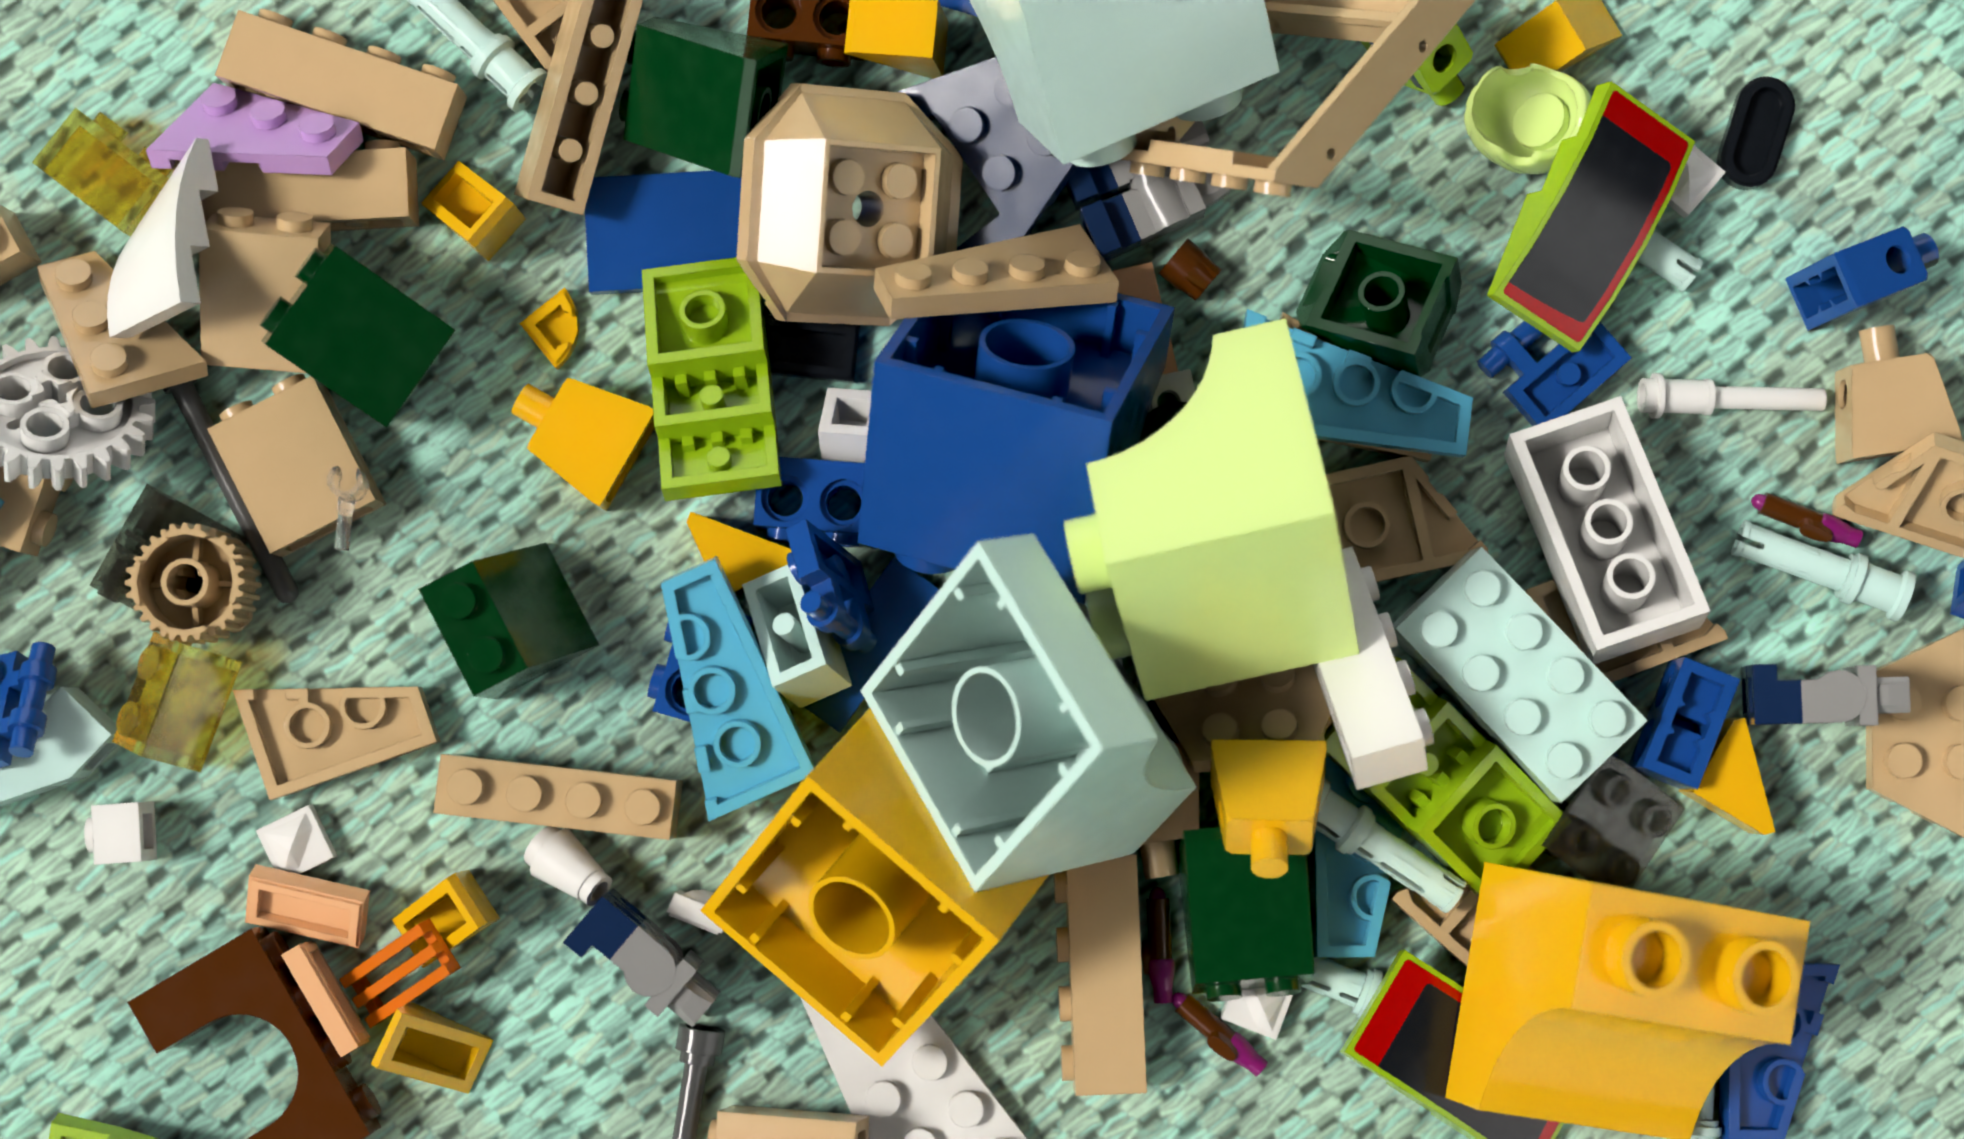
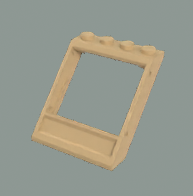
(1401, 39)

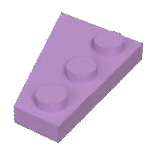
(259, 131)

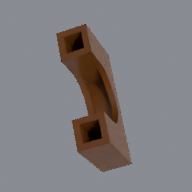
(254, 980)

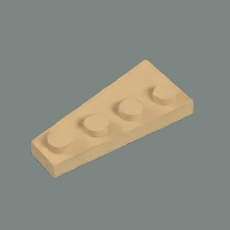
(1006, 275)

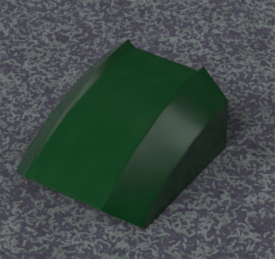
(1382, 300)

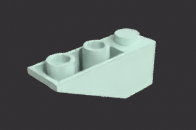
(72, 747)

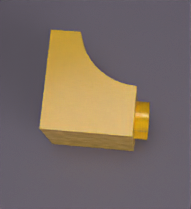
(863, 898)
(1615, 1000)

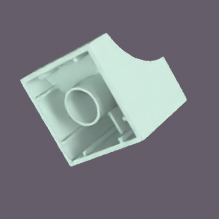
(1111, 68)
(1023, 724)

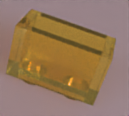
(102, 170)
(176, 702)

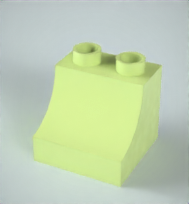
(1219, 532)

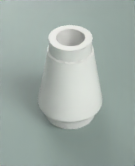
(565, 864)

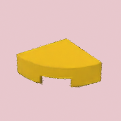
(554, 327)

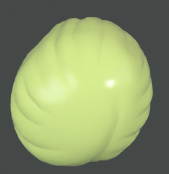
(1524, 115)

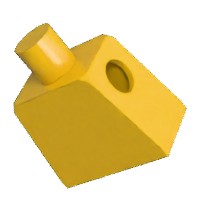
(586, 435)
(1268, 798)

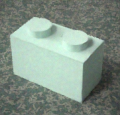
(798, 656)

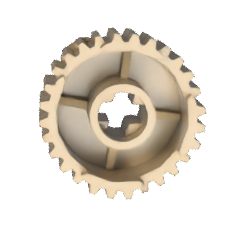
(226, 590)

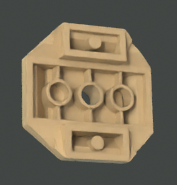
(799, 193)

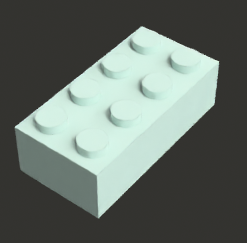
(1517, 675)

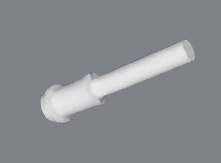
(1687, 396)

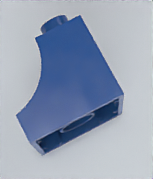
(992, 425)

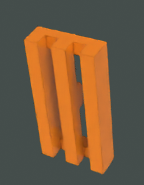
(368, 994)

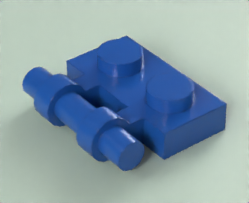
(1558, 379)
(837, 584)
(22, 699)

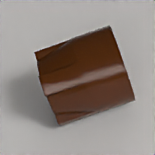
(1190, 270)

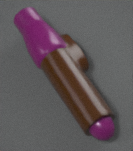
(1810, 523)
(1158, 948)
(1219, 1035)

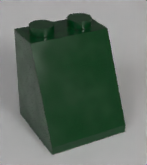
(699, 91)
(355, 333)
(508, 619)
(1241, 925)

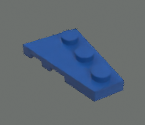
(1765, 1083)

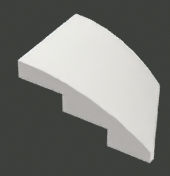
(156, 267)

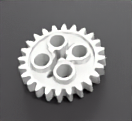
(54, 430)

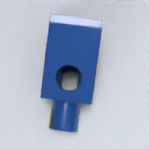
(1862, 275)

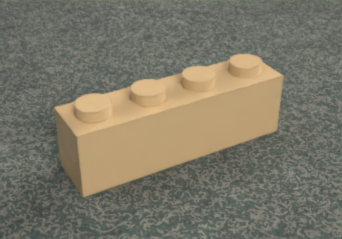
(329, 77)
(577, 102)
(366, 192)
(558, 796)
(1104, 978)

